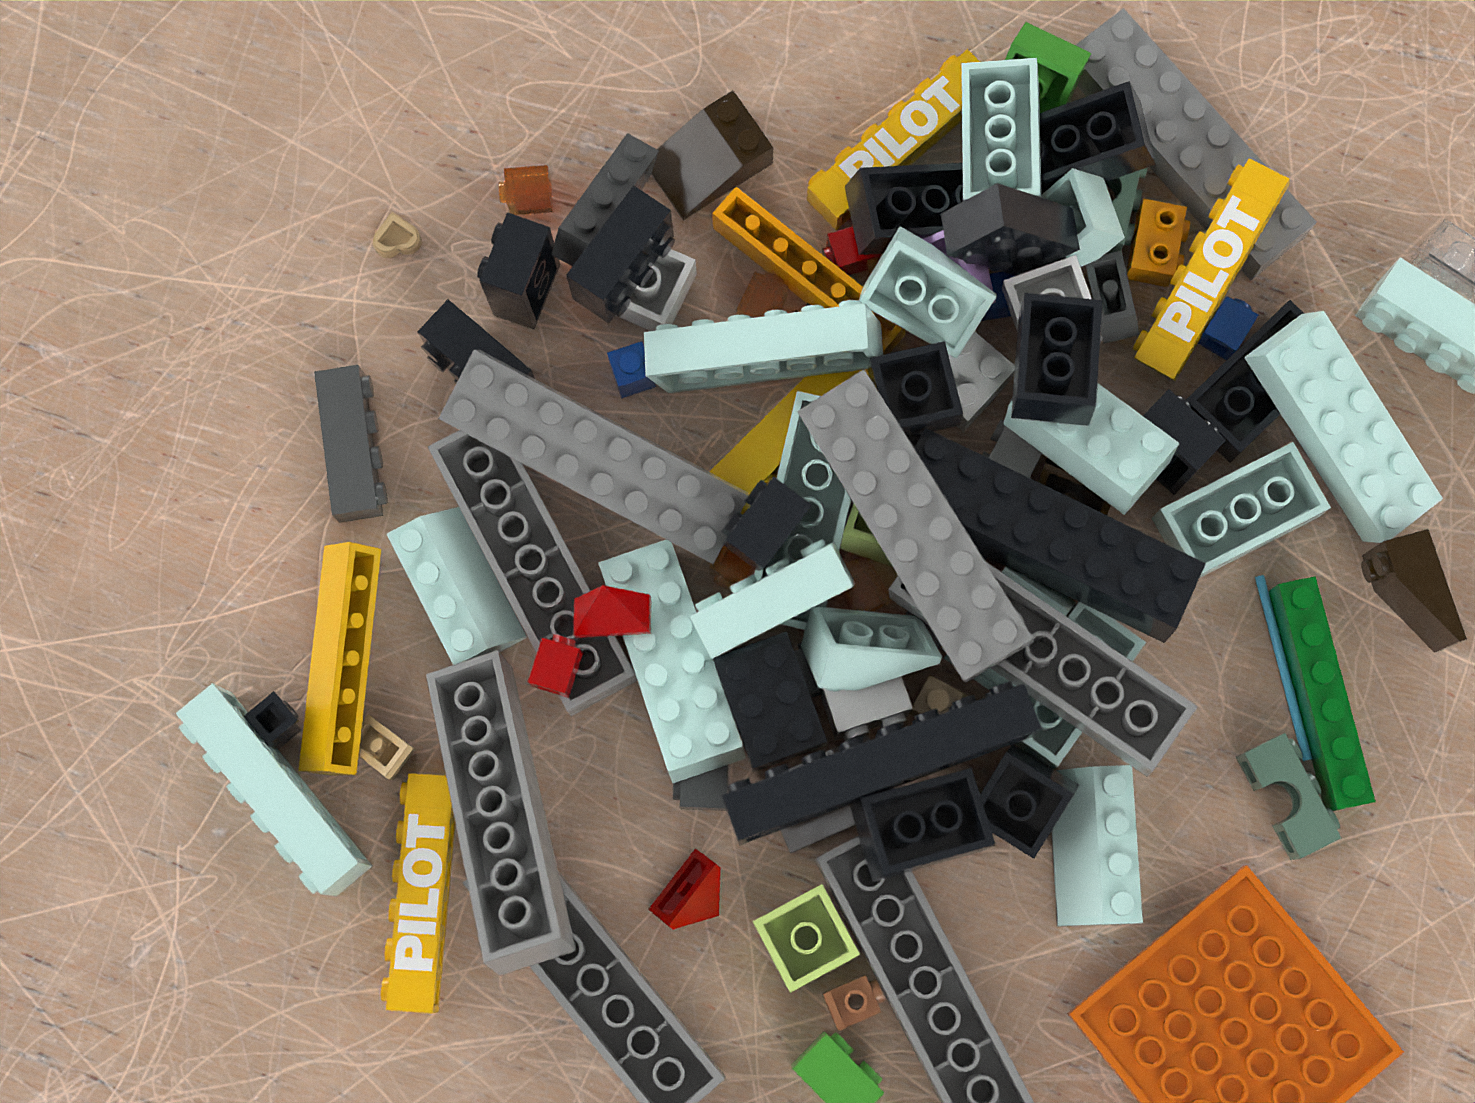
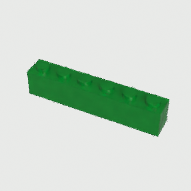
(1321, 695)

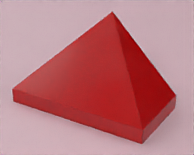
(612, 613)
(690, 894)

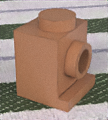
(838, 1006)

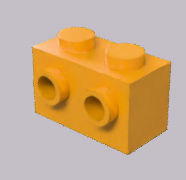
(1157, 242)

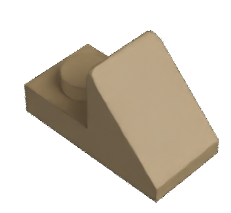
(383, 748)

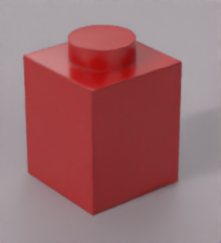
(843, 251)
(555, 665)

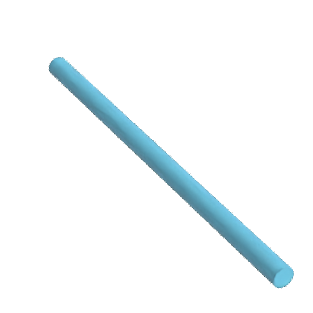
(1283, 667)

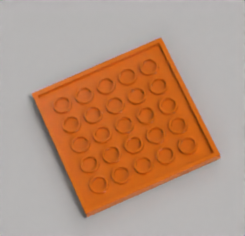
(1235, 1011)

